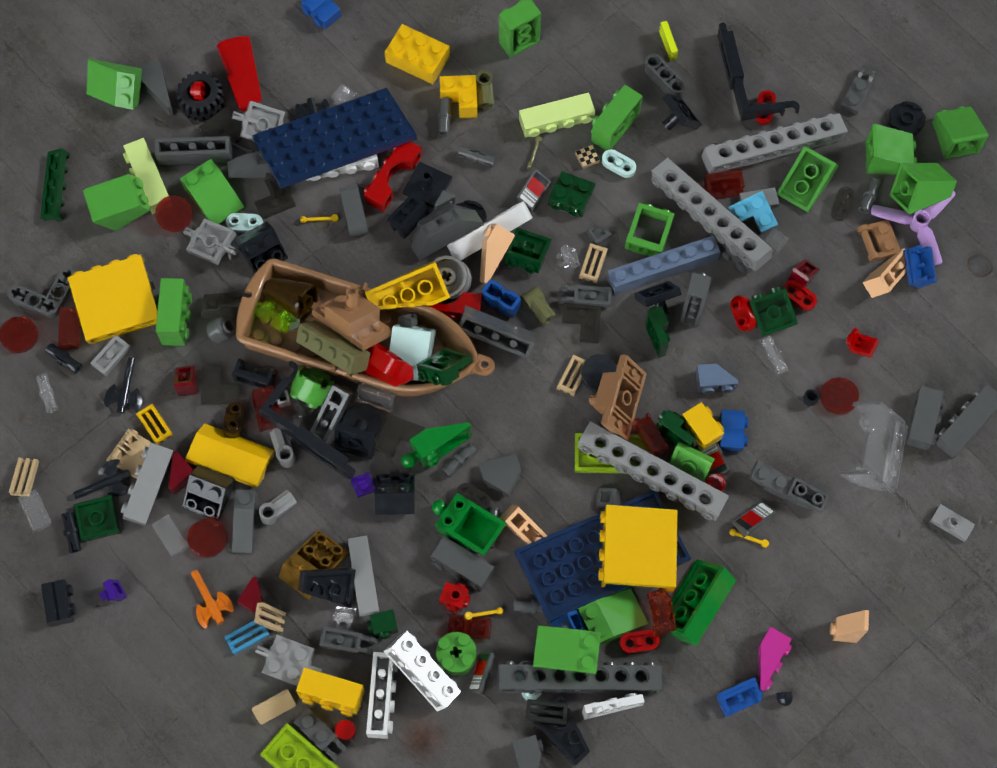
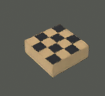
(587, 157)

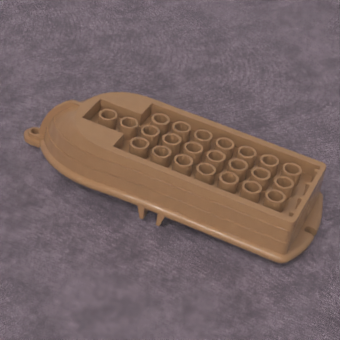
(267, 340)

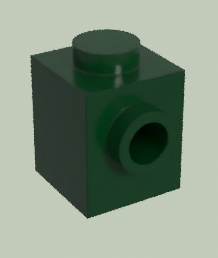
(383, 624)

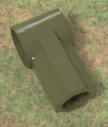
(484, 90)
(535, 301)

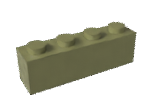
(332, 347)

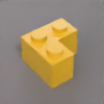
(461, 90)
(703, 426)

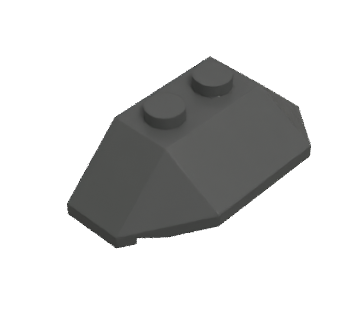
(443, 228)

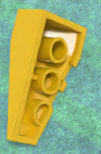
(412, 289)

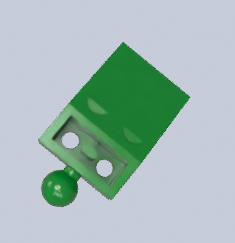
(435, 443)
(470, 525)

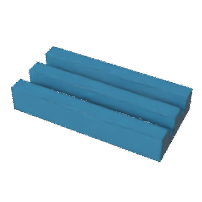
(243, 629)

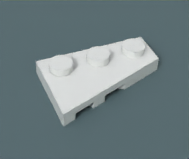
(612, 705)

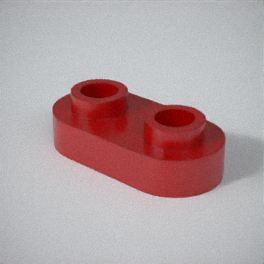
(199, 91)
(763, 96)
(800, 294)
(742, 312)
(639, 644)

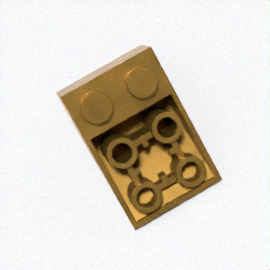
(314, 554)

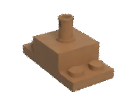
(353, 319)
(619, 396)

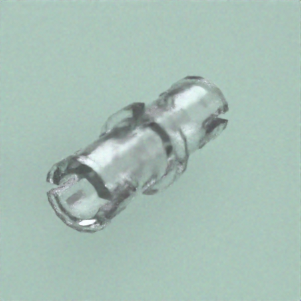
(774, 355)
(47, 393)

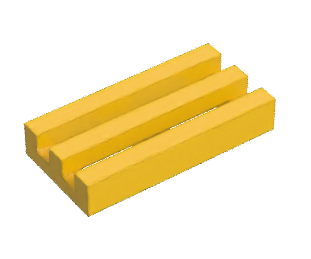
(162, 436)

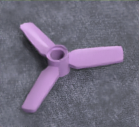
(924, 233)

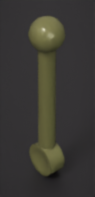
(538, 139)

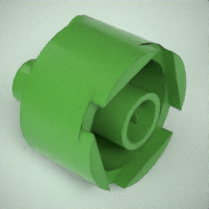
(311, 386)
(456, 642)

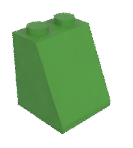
(959, 132)
(888, 149)
(921, 186)
(117, 201)

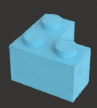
(756, 208)

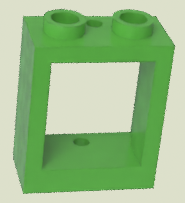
(646, 247)

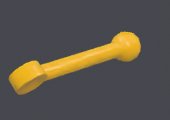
(334, 218)
(764, 543)
(468, 615)

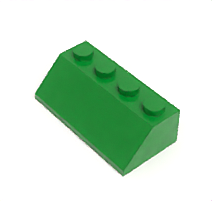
(699, 600)

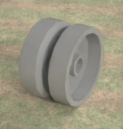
(461, 275)

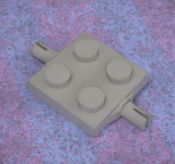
(258, 119)
(211, 241)
(287, 660)

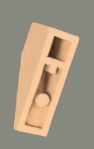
(493, 249)
(886, 275)
(521, 525)
(850, 627)

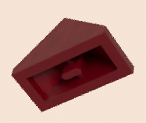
(804, 273)
(185, 381)
(179, 473)
(251, 596)

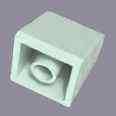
(412, 344)

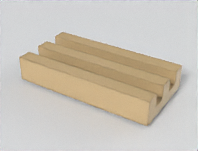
(588, 277)
(567, 388)
(22, 477)
(278, 619)

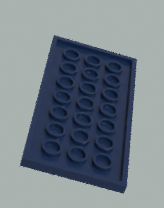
(334, 137)
(567, 564)

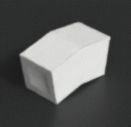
(286, 402)

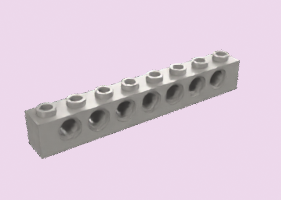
(767, 150)
(668, 171)
(647, 461)

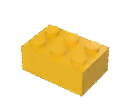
(417, 54)
(330, 692)

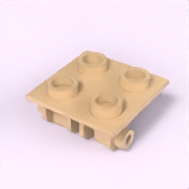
(129, 451)

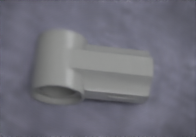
(282, 446)
(278, 506)

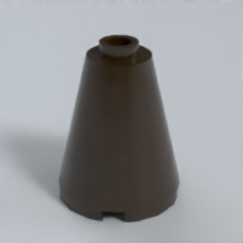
(292, 296)

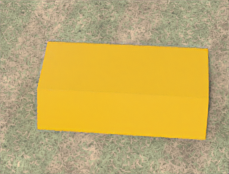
(230, 456)

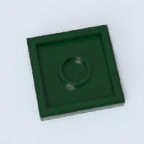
(96, 518)

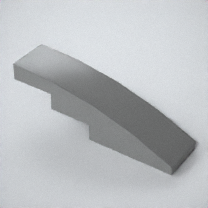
(364, 576)

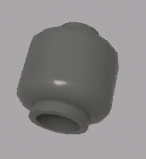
(220, 329)

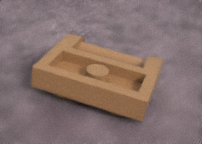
(883, 237)

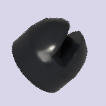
(810, 397)
(784, 698)

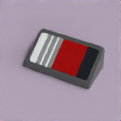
(533, 189)
(719, 464)
(753, 518)
(481, 672)

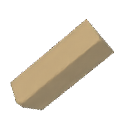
(273, 707)

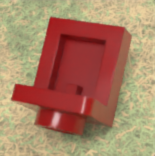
(861, 344)

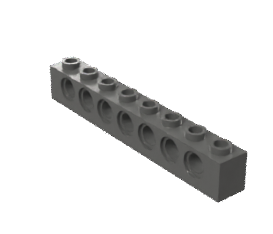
(649, 670)

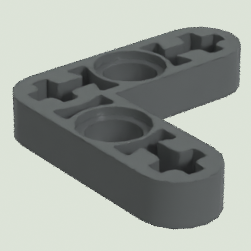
(48, 300)

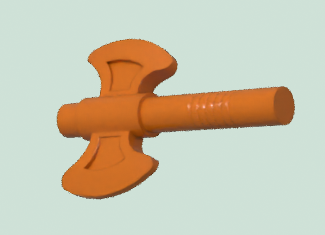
(213, 608)

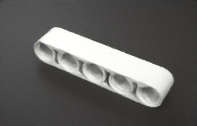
(472, 241)

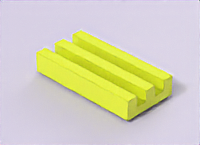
(668, 41)

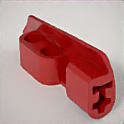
(241, 70)
(388, 366)

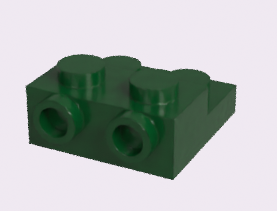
(571, 194)
(527, 251)
(773, 311)
(656, 326)
(443, 367)
(670, 428)

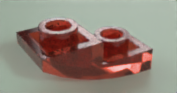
(475, 627)

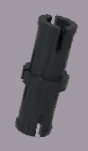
(63, 358)
(71, 532)

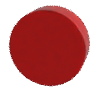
(717, 481)
(345, 730)

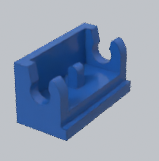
(920, 266)
(739, 697)

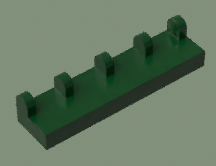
(54, 185)

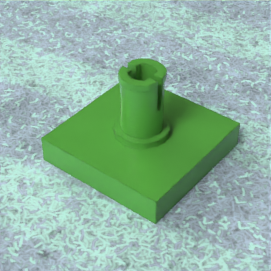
(691, 461)

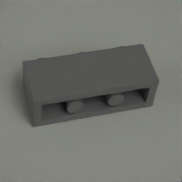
(925, 418)
(462, 564)

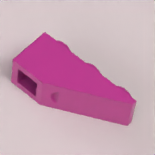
(769, 655)

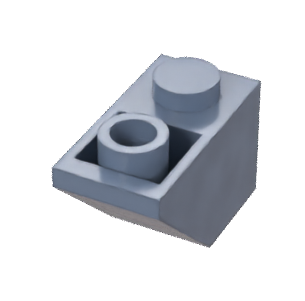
(714, 378)

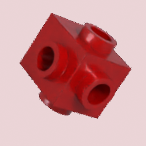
(449, 592)

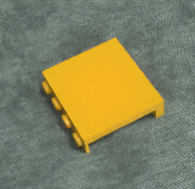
(114, 299)
(638, 547)

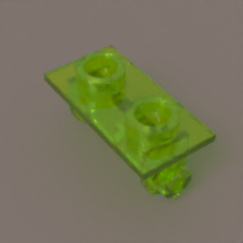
(280, 318)

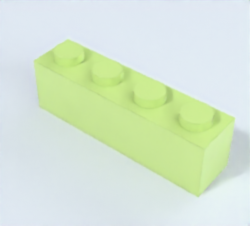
(557, 115)
(145, 169)

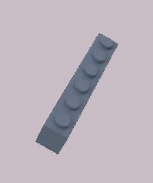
(663, 265)

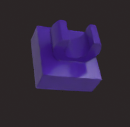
(363, 484)
(113, 591)

